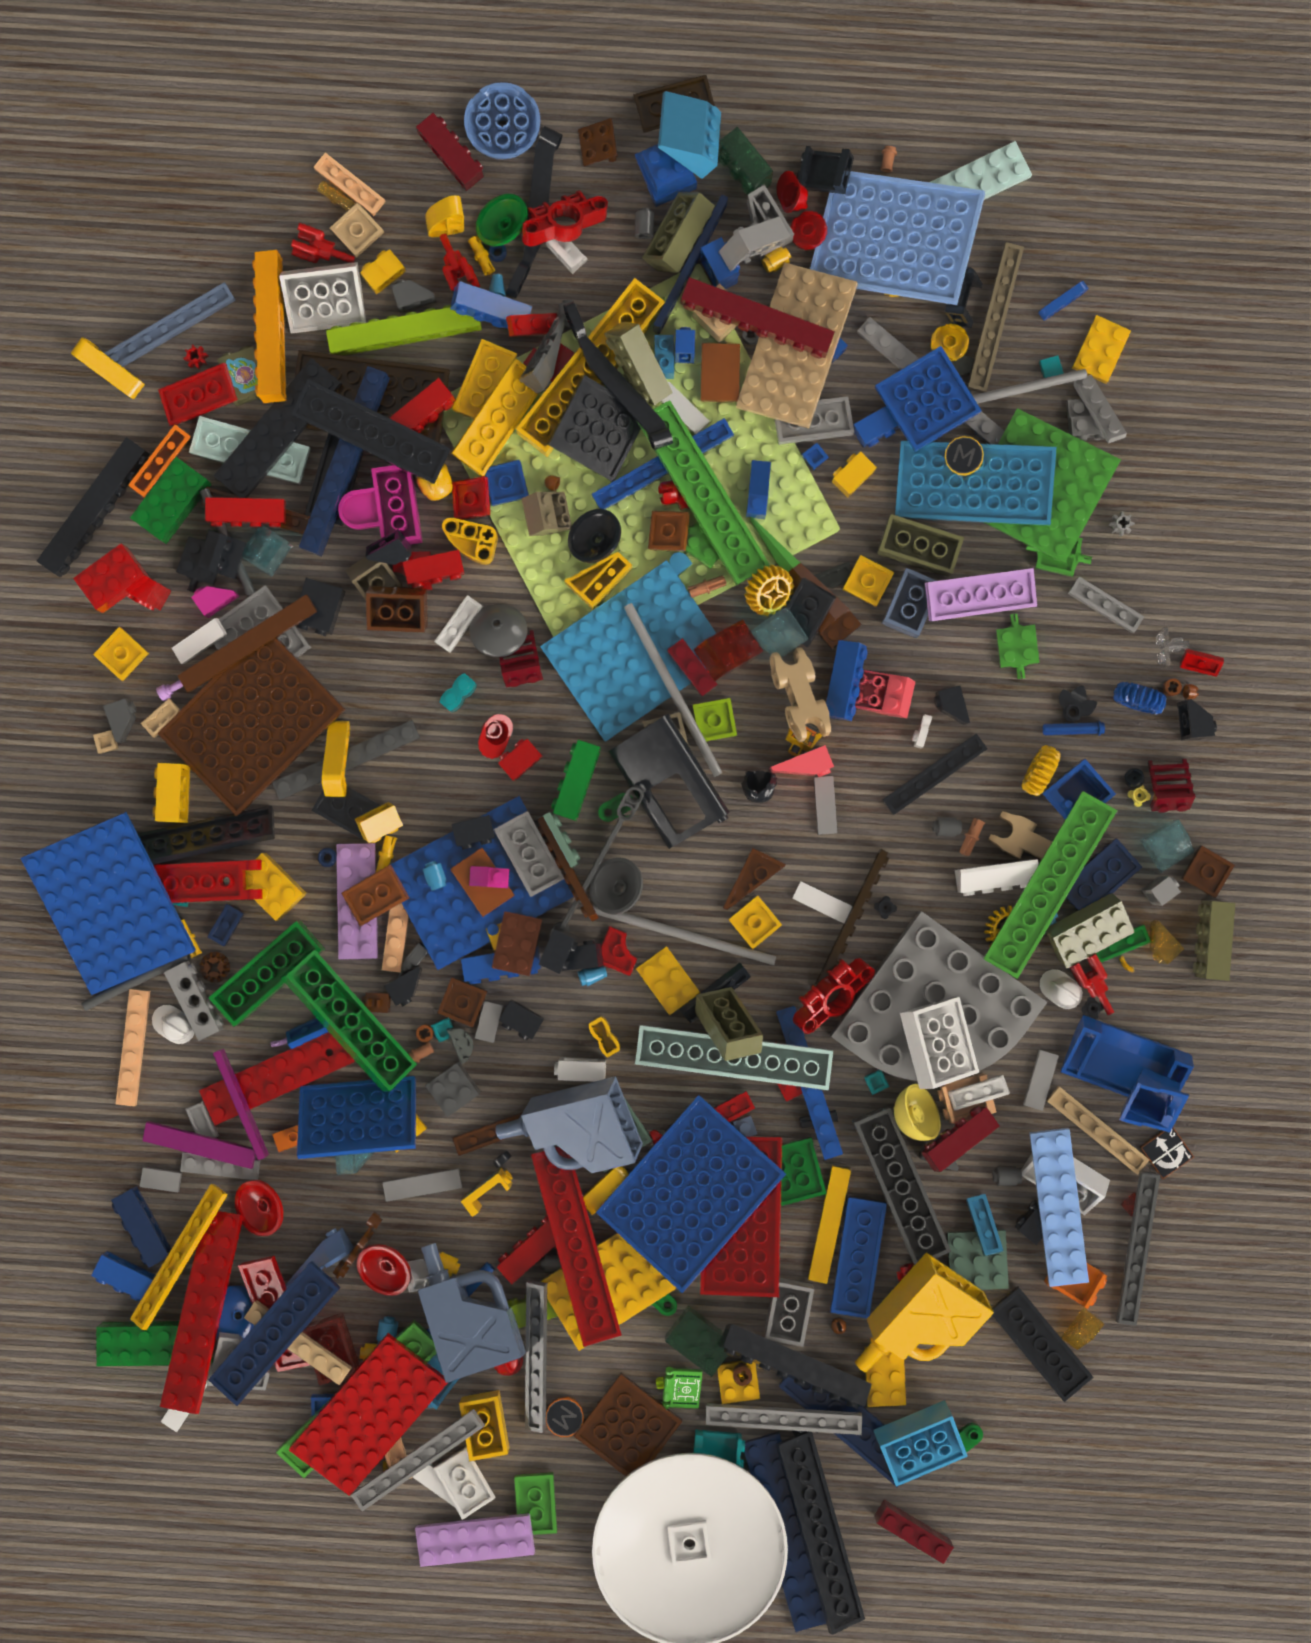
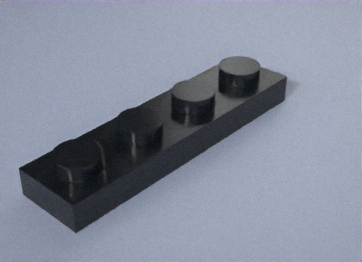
(732, 978)

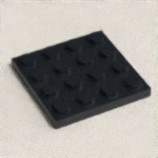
(595, 429)

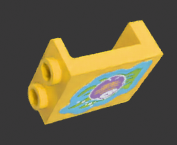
(470, 1199)

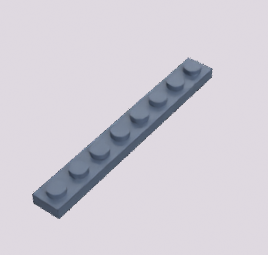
(171, 325)

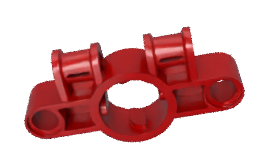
(543, 228)
(846, 977)

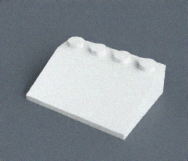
(323, 297)
(939, 1043)

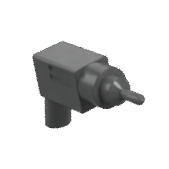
(414, 958)

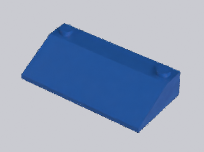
(1116, 1057)

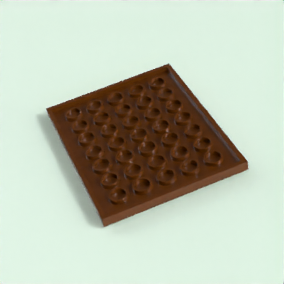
(251, 723)

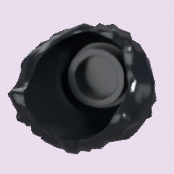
(759, 785)

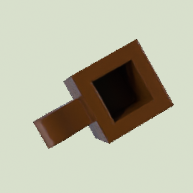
(377, 1001)

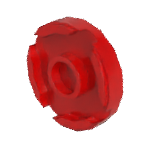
(808, 230)

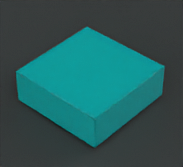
(1051, 366)
(440, 1029)
(876, 1082)

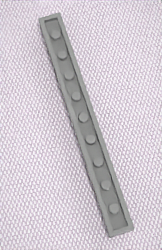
(902, 357)

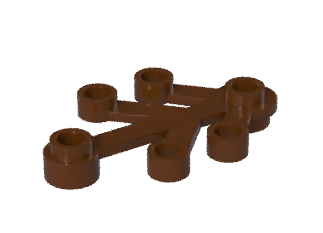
(342, 1268)

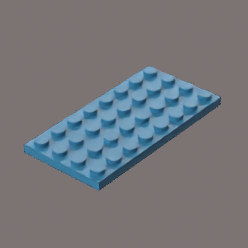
(1007, 488)

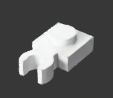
(920, 736)

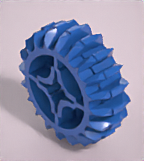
(1139, 698)

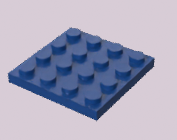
(928, 398)

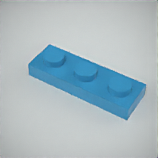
(984, 1225)

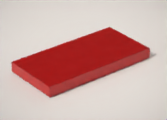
(197, 394)

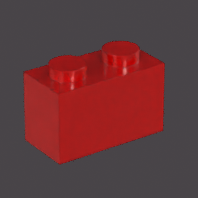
(520, 759)

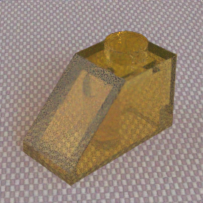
(1163, 944)
(1082, 1329)

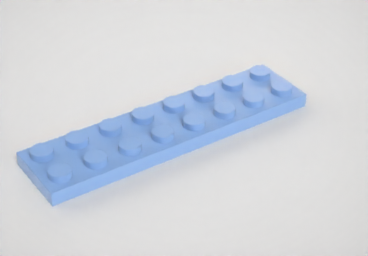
(1059, 1207)

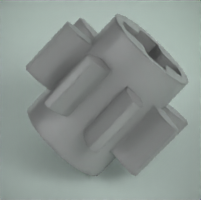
(1124, 520)

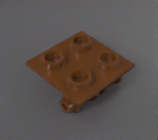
(598, 142)

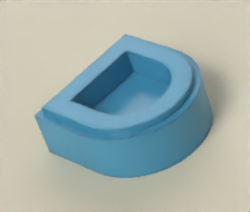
(679, 562)

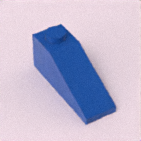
(758, 489)

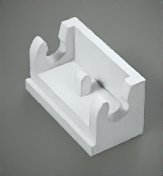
(567, 254)

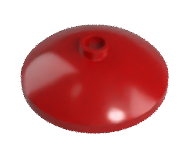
(260, 1207)
(384, 1269)

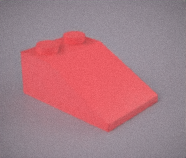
(809, 763)

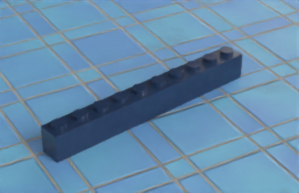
(341, 470)

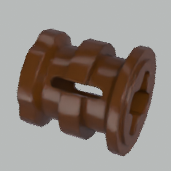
(747, 1377)

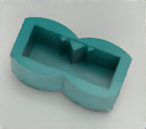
(455, 696)

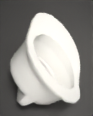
(1061, 989)
(172, 1024)

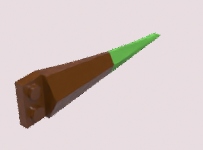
(839, 620)

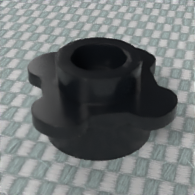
(885, 902)
(1086, 1009)

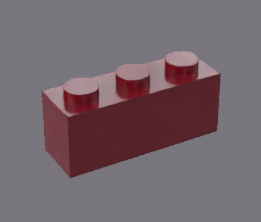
(691, 667)

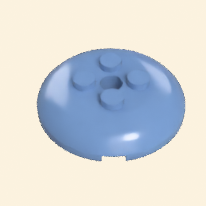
(496, 104)

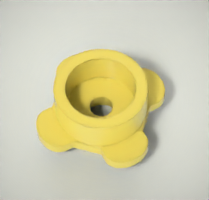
(1145, 796)

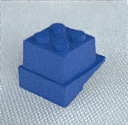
(664, 175)
(1069, 787)
(1154, 1102)

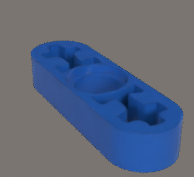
(1063, 300)

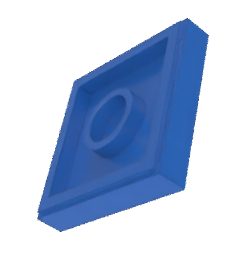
(506, 483)

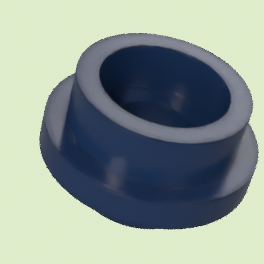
(499, 258)
(321, 857)

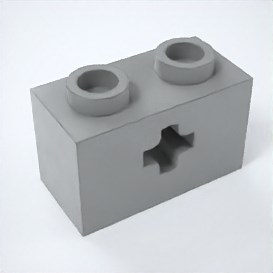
(1161, 890)

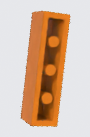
(159, 461)

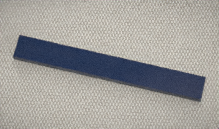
(690, 265)

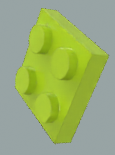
(715, 719)

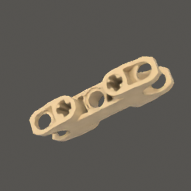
(803, 705)
(1022, 838)

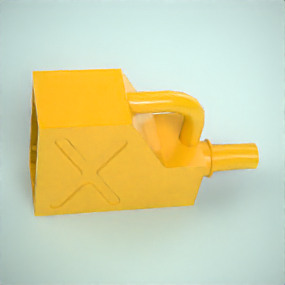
(925, 1308)

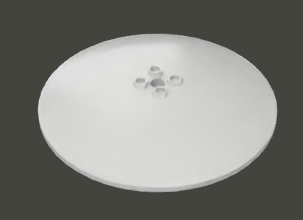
(696, 1590)

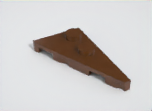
(755, 871)

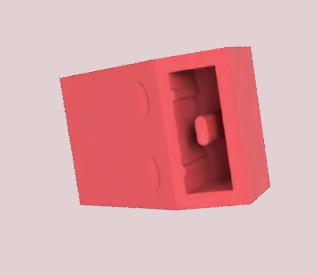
(885, 694)

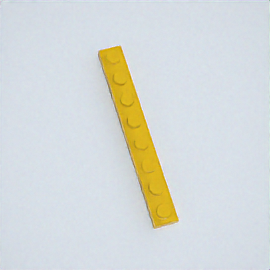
(178, 1256)

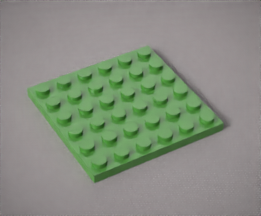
(1078, 485)

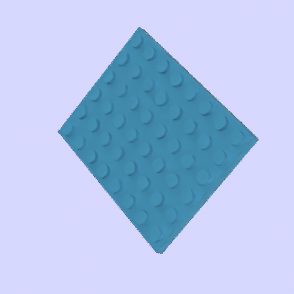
(607, 661)

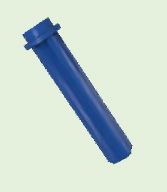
(1074, 728)

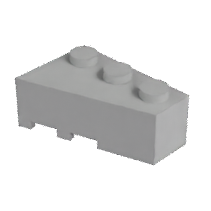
(763, 206)

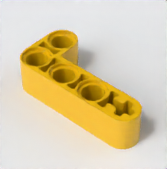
(107, 368)
(335, 759)

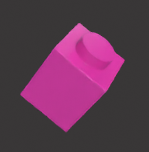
(212, 599)

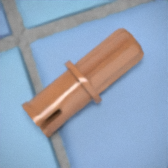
(706, 586)
(971, 837)

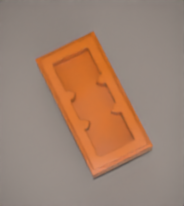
(286, 1138)

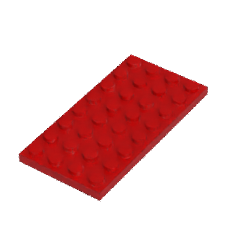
(752, 1255)
(368, 1414)

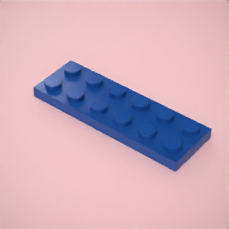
(858, 1257)

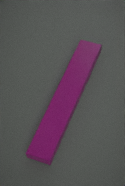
(240, 1104)
(199, 1144)

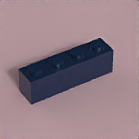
(142, 1226)

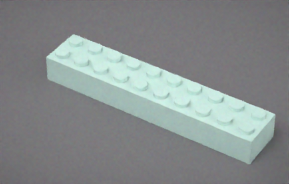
(698, 1054)

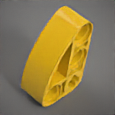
(445, 217)
(471, 545)

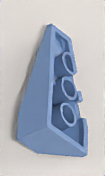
(331, 1250)

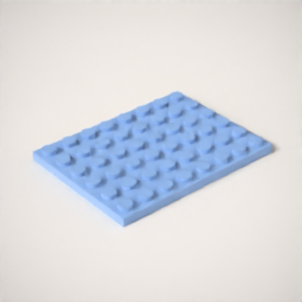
(900, 236)

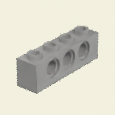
(184, 996)

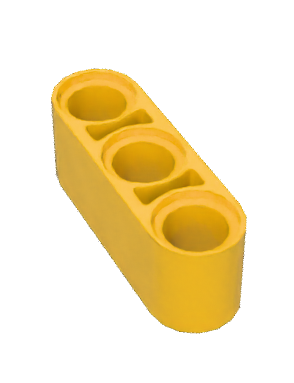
(604, 1188)

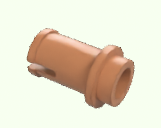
(889, 153)
(421, 1052)

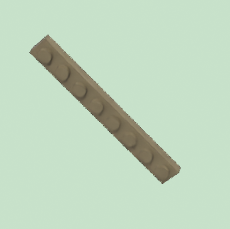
(995, 317)

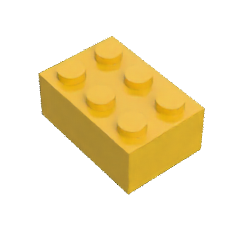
(171, 793)
(278, 888)
(493, 1437)

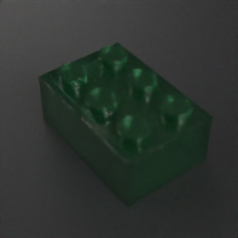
(744, 161)
(697, 1340)

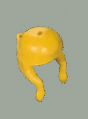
(441, 488)

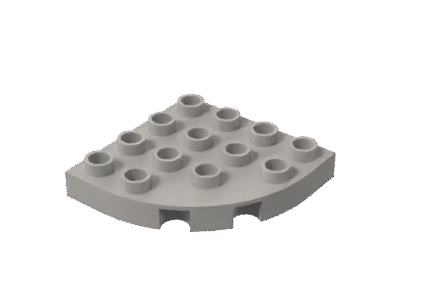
(927, 968)

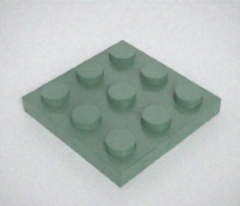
(562, 839)
(968, 1260)

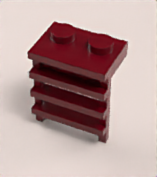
(523, 668)
(1171, 796)

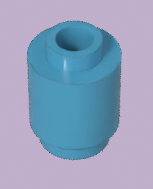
(434, 875)
(387, 1325)

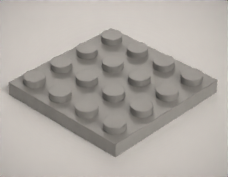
(253, 612)

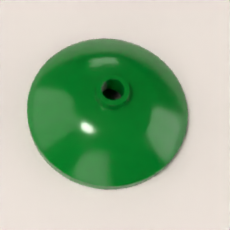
(501, 219)

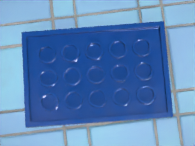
(356, 1118)

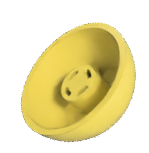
(917, 1114)

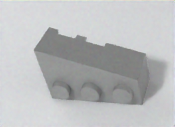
(754, 240)

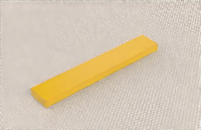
(829, 1224)

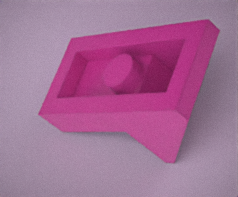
(489, 877)

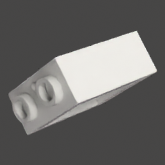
(580, 1069)

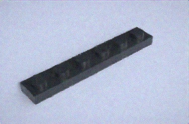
(934, 774)

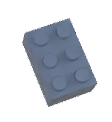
(909, 604)

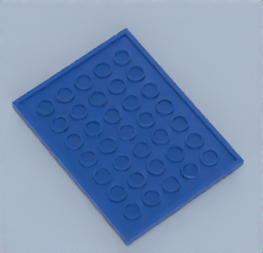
(108, 903)
(446, 916)
(690, 1193)

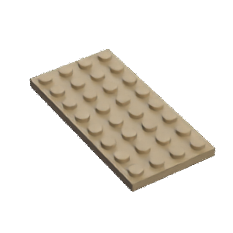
(787, 381)

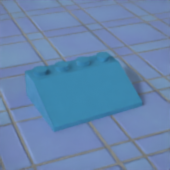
(690, 132)
(920, 1443)

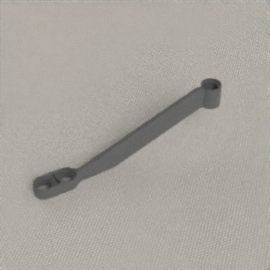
(626, 801)

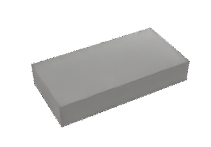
(489, 1021)
(201, 1120)
(160, 1179)

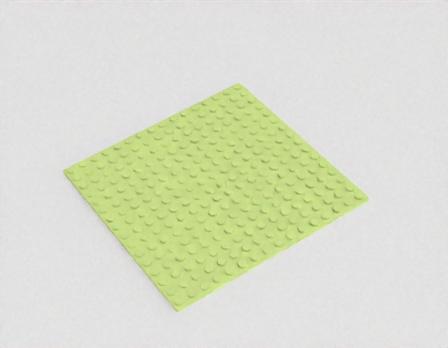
(795, 506)

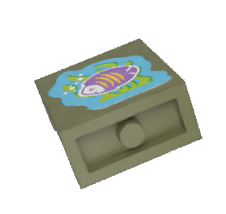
(242, 373)

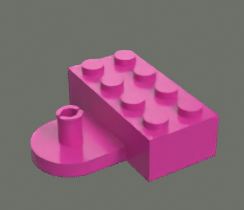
(387, 505)

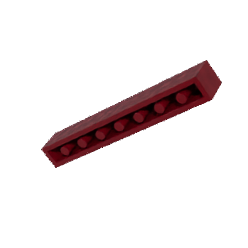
(757, 318)

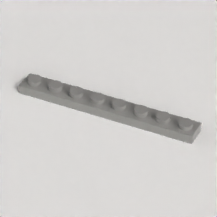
(784, 1418)
(418, 1460)

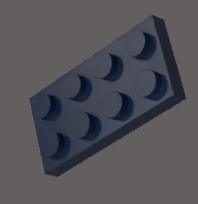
(1103, 875)

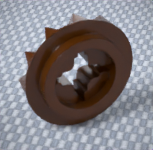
(223, 966)

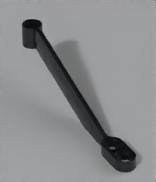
(540, 191)
(658, 433)

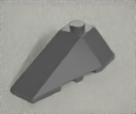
(542, 365)

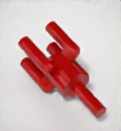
(318, 246)
(456, 266)
(1093, 981)

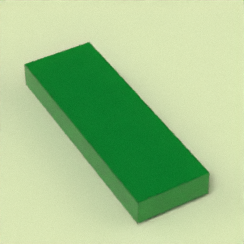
(1137, 939)

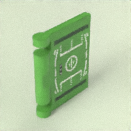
(682, 1388)

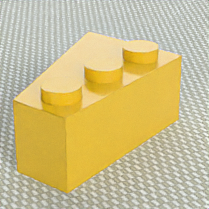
(598, 580)

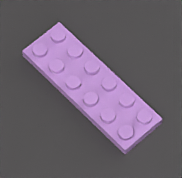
(981, 594)
(355, 864)
(475, 1540)

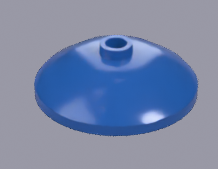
(235, 1301)

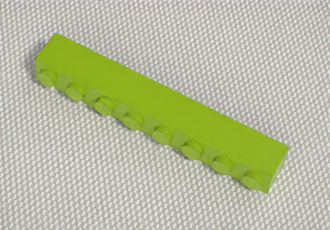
(399, 330)

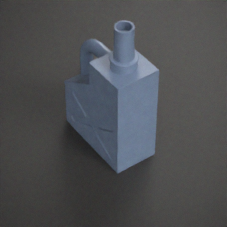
(585, 1122)
(467, 1330)

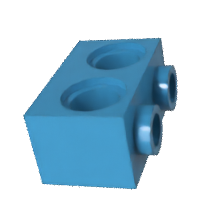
(665, 354)

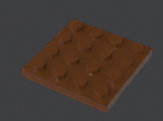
(627, 1426)

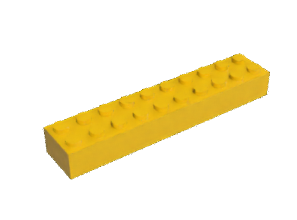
(635, 306)

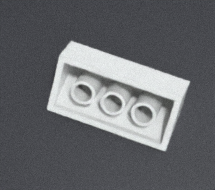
(995, 876)
(1090, 1184)

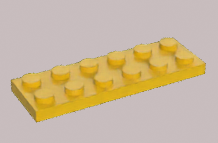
(495, 420)

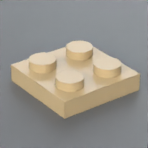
(357, 230)

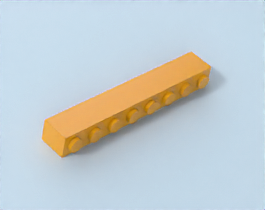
(269, 327)

